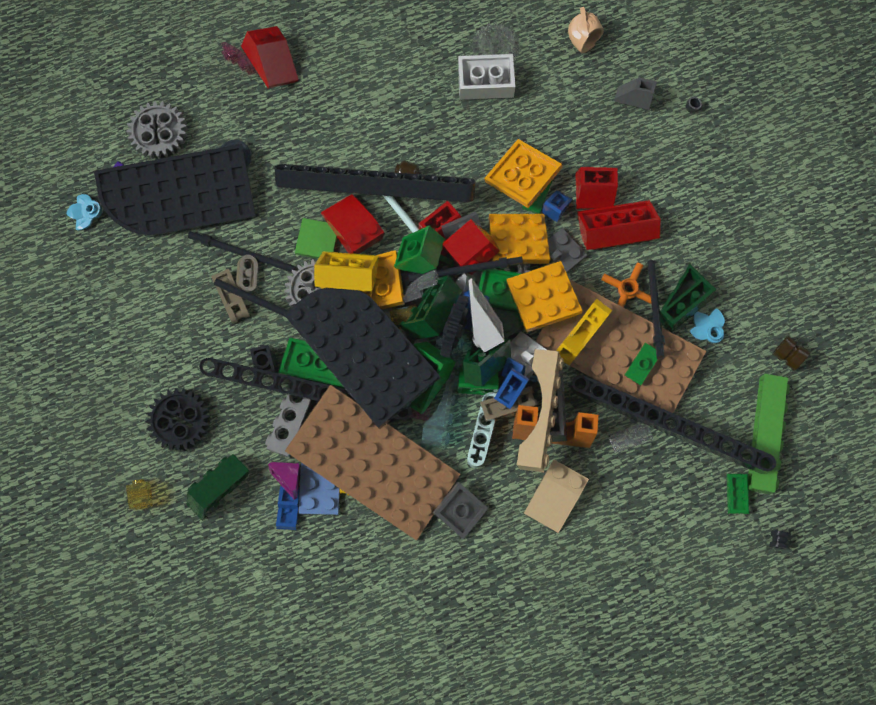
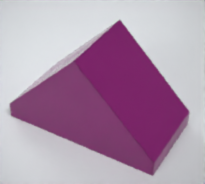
(287, 475)

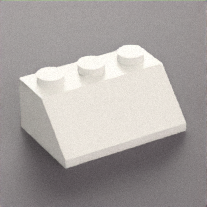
(486, 76)

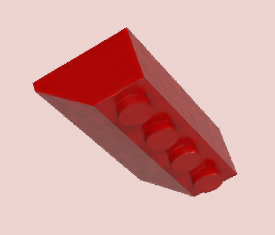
(619, 225)

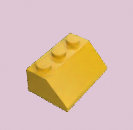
(346, 271)

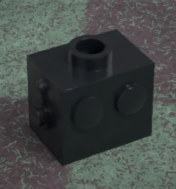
(267, 352)

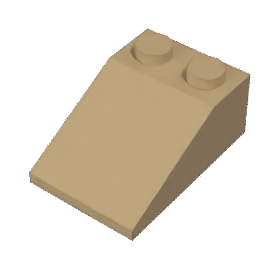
(556, 496)

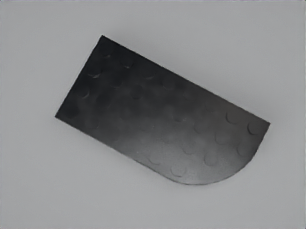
(178, 192)
(363, 350)

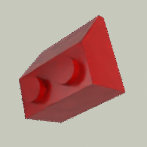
(471, 245)

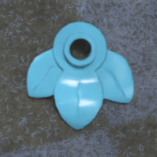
(82, 213)
(706, 324)

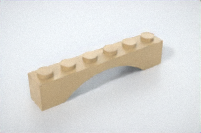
(533, 450)

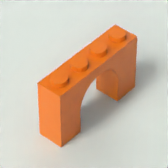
(579, 432)

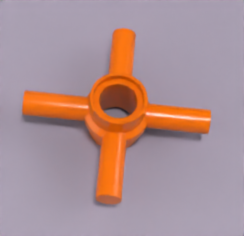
(632, 282)

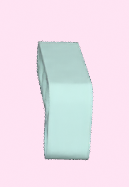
(485, 431)

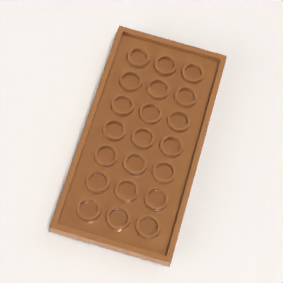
(616, 346)
(372, 463)

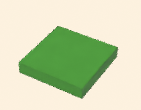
(315, 238)

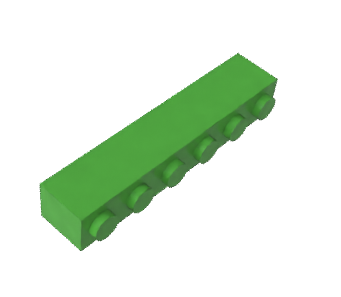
(769, 430)

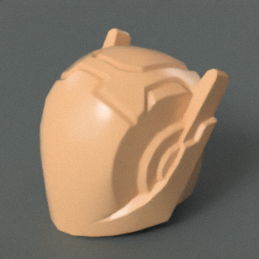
(585, 31)

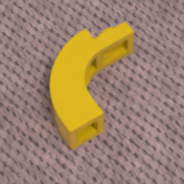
(583, 331)

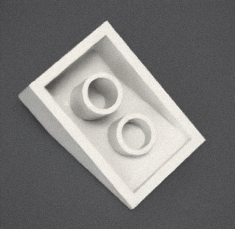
(486, 324)

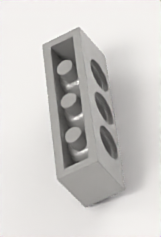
(280, 422)

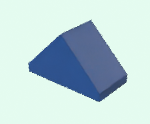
(556, 205)
(511, 388)

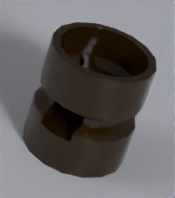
(792, 353)

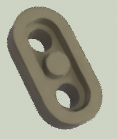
(248, 275)

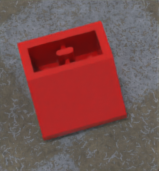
(596, 187)
(444, 214)

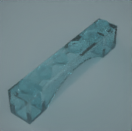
(435, 428)

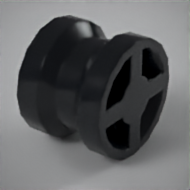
(780, 539)

